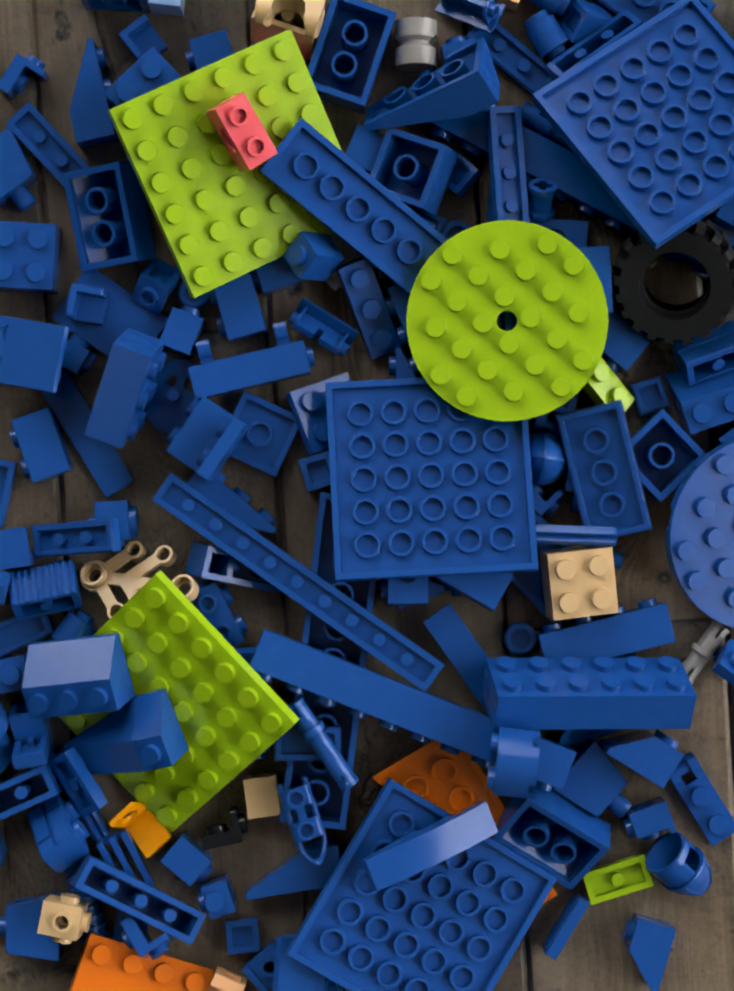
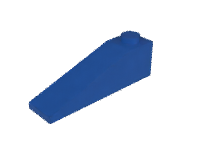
(134, 738)

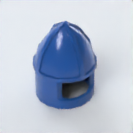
(547, 458)
(679, 865)

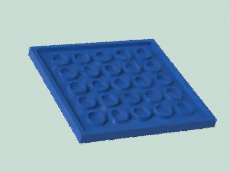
(654, 119)
(425, 485)
(428, 932)

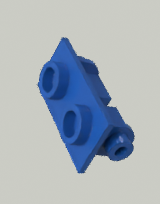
(476, 13)
(317, 322)

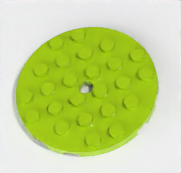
(519, 272)

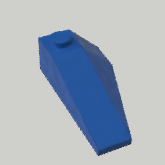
(452, 91)

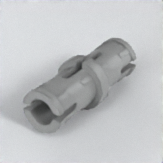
(704, 649)

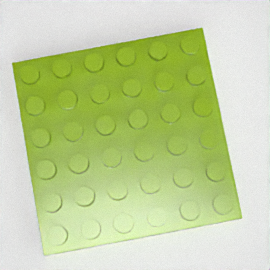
(207, 209)
(215, 693)

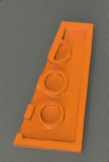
(112, 966)

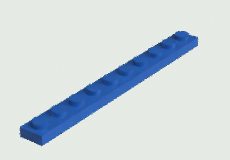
(298, 582)

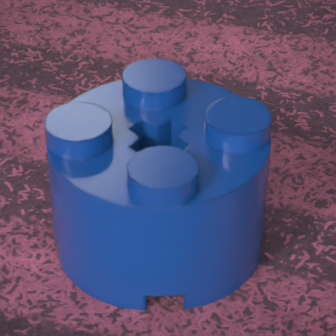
(515, 762)

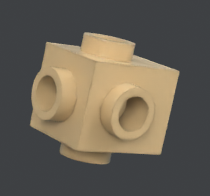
(64, 918)

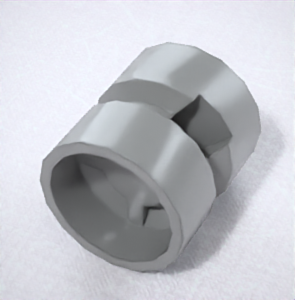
(416, 42)

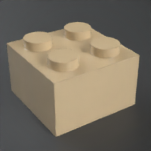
(579, 582)

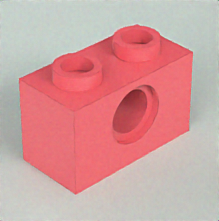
(241, 132)

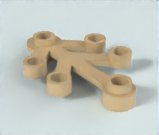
(133, 579)

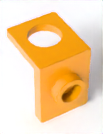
(143, 828)

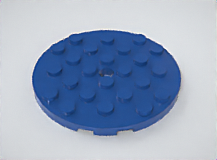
(703, 535)

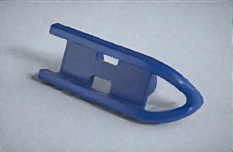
(306, 827)

